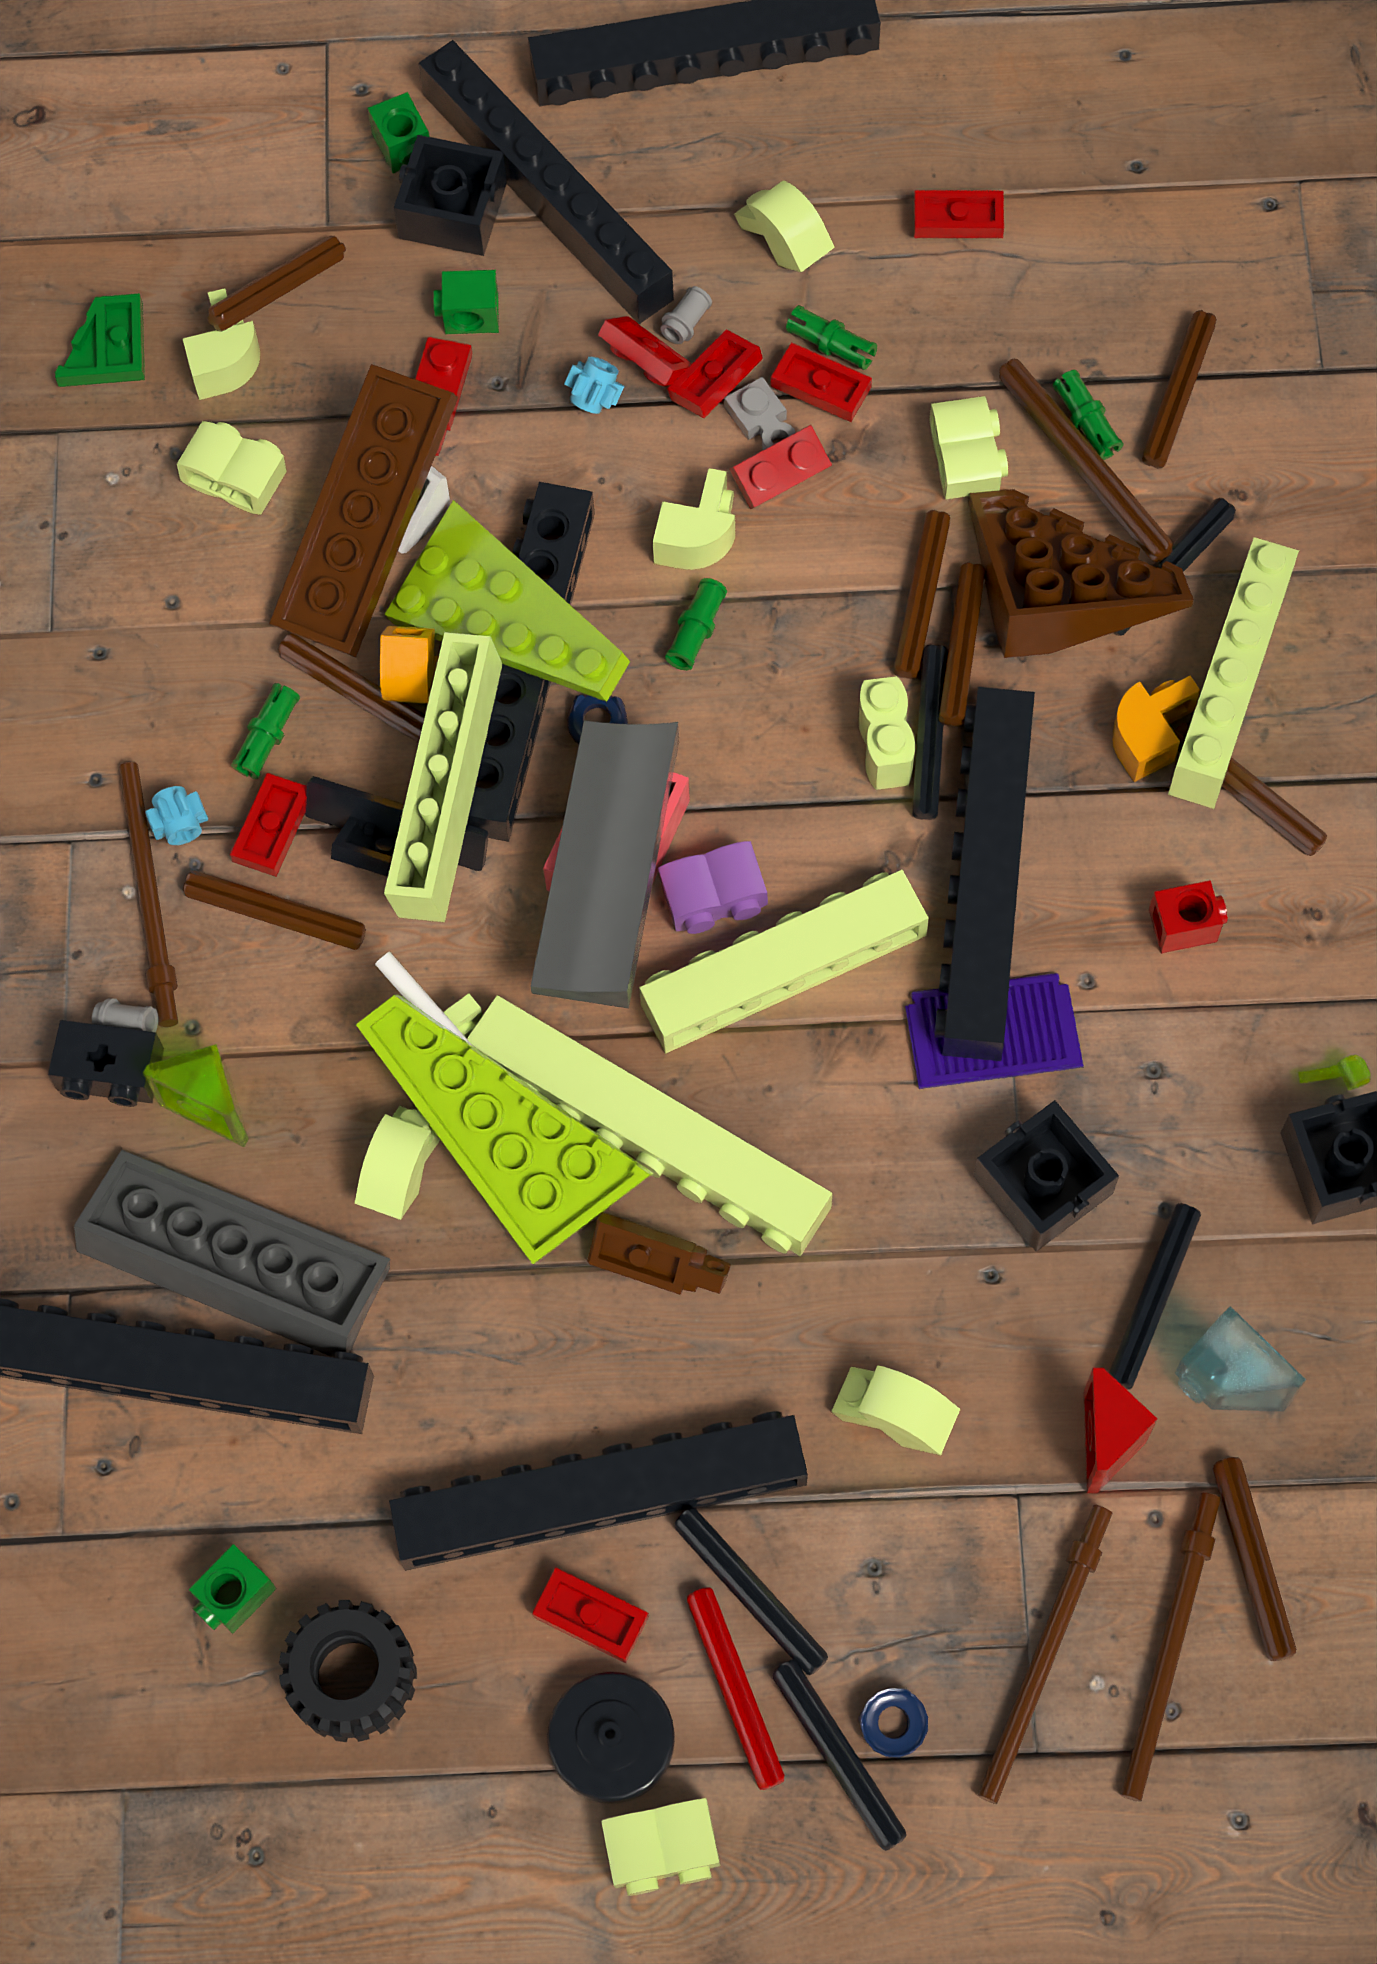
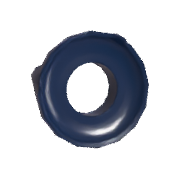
(582, 704)
(916, 1722)

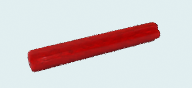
(735, 1688)

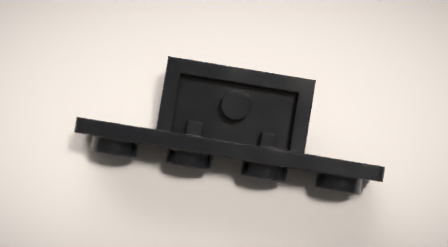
(372, 827)

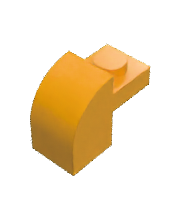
(407, 664)
(1142, 725)

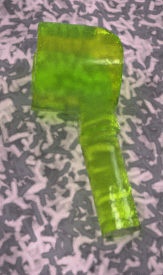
(1351, 1069)

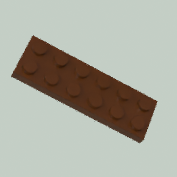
(363, 510)

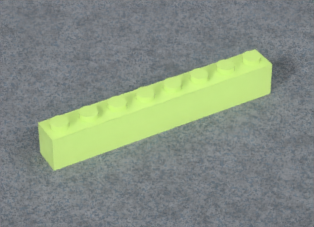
(656, 1129)

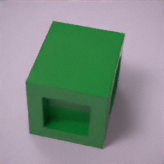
(395, 119)
(468, 302)
(231, 1567)

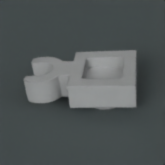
(758, 412)

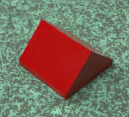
(1113, 1426)

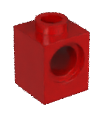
(1175, 932)

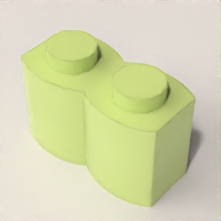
(966, 446)
(232, 466)
(886, 733)
(661, 1845)

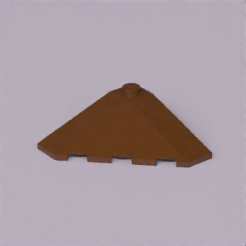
(1061, 586)

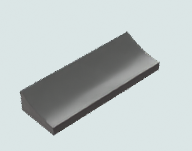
(606, 862)
(230, 1254)

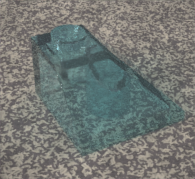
(1237, 1369)

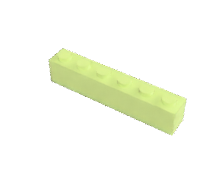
(1233, 673)
(443, 777)
(783, 960)

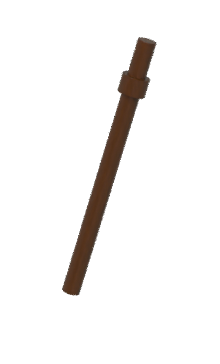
(160, 975)
(1197, 1548)
(1082, 1559)

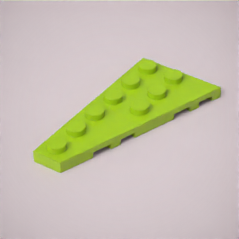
(481, 588)
(518, 1148)

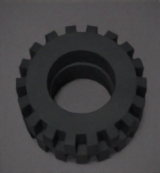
(312, 1645)

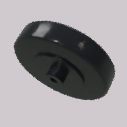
(611, 1737)

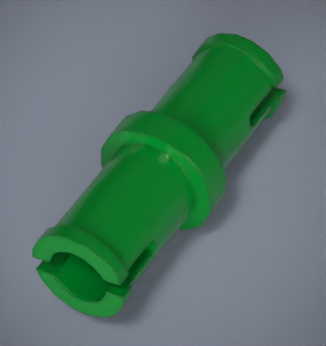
(831, 337)
(1087, 414)
(696, 624)
(265, 731)

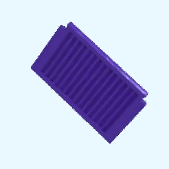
(1037, 1037)

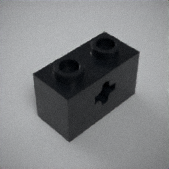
(86, 1046)

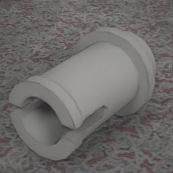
(679, 324)
(125, 1016)

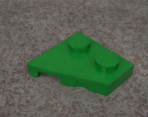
(108, 344)

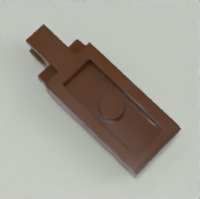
(654, 1257)

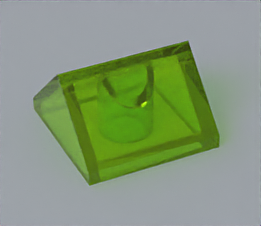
(199, 1091)

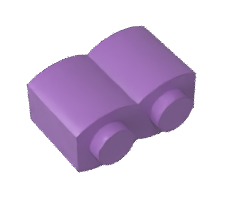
(713, 887)

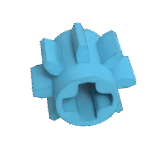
(594, 385)
(176, 815)

